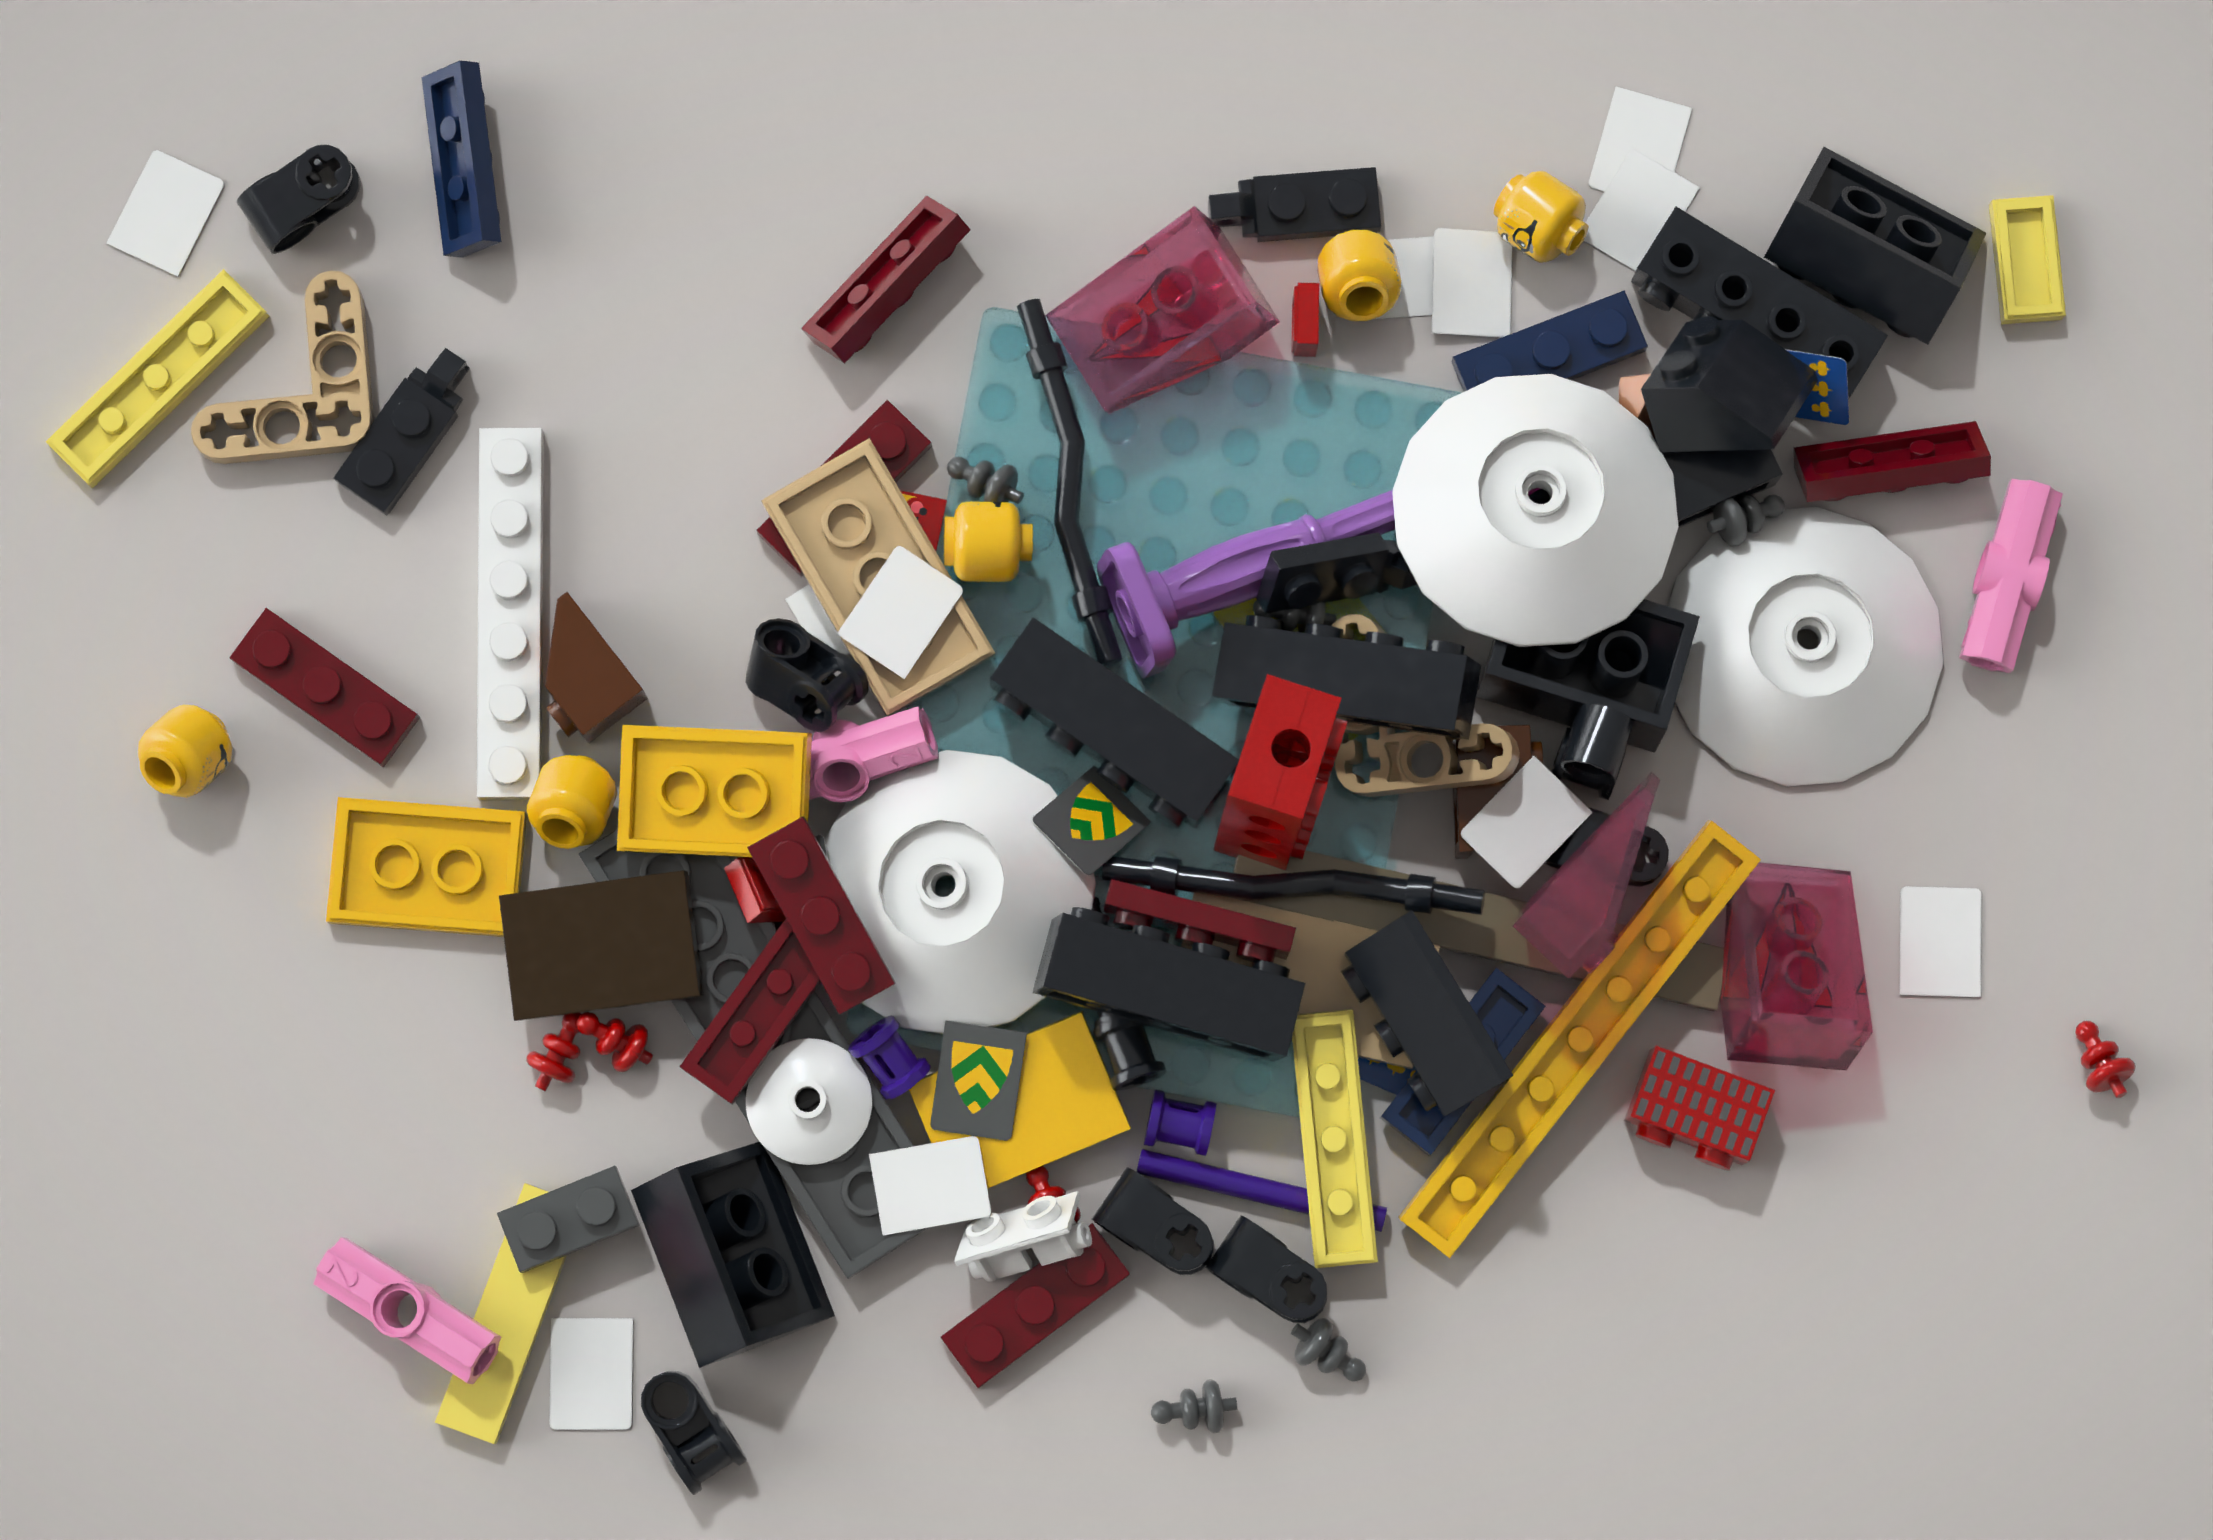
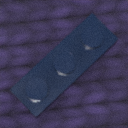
(461, 159)
(1559, 346)
(1506, 1015)

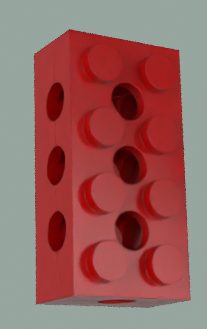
(1281, 774)

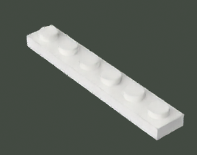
(510, 612)

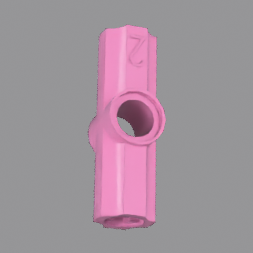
(2011, 575)
(853, 755)
(438, 1328)

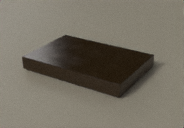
(600, 945)

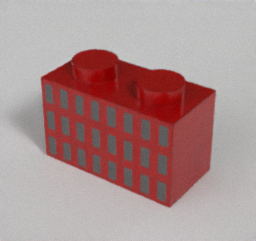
(1699, 1108)

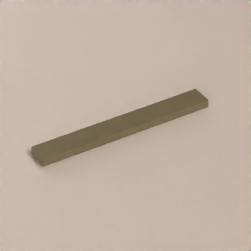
(1487, 936)

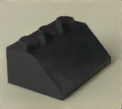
(1875, 246)
(1622, 667)
(1424, 1015)
(732, 1253)

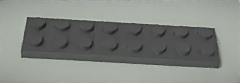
(833, 1194)

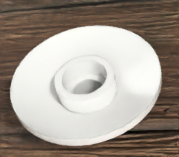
(833, 1125)

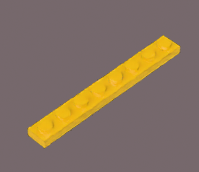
(1579, 1038)

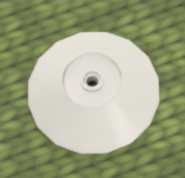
(1522, 565)
(1795, 709)
(983, 944)

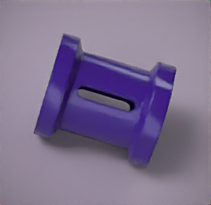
(889, 1057)
(1180, 1123)

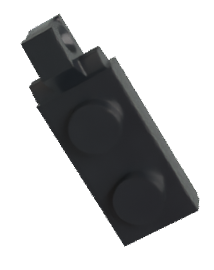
(1301, 205)
(404, 434)
(1332, 572)

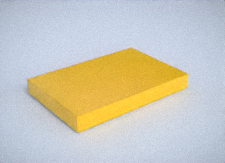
(709, 788)
(424, 866)
(1060, 1103)

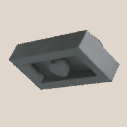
(568, 1219)

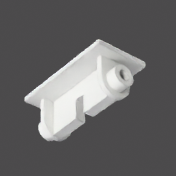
(999, 1242)

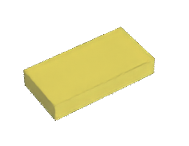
(2027, 259)

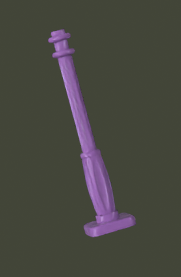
(1214, 579)

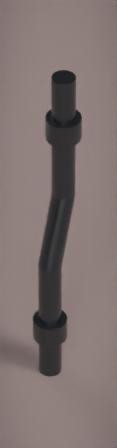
(1091, 600)
(1417, 892)

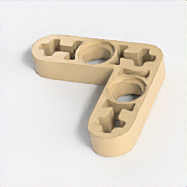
(327, 391)
(1396, 749)

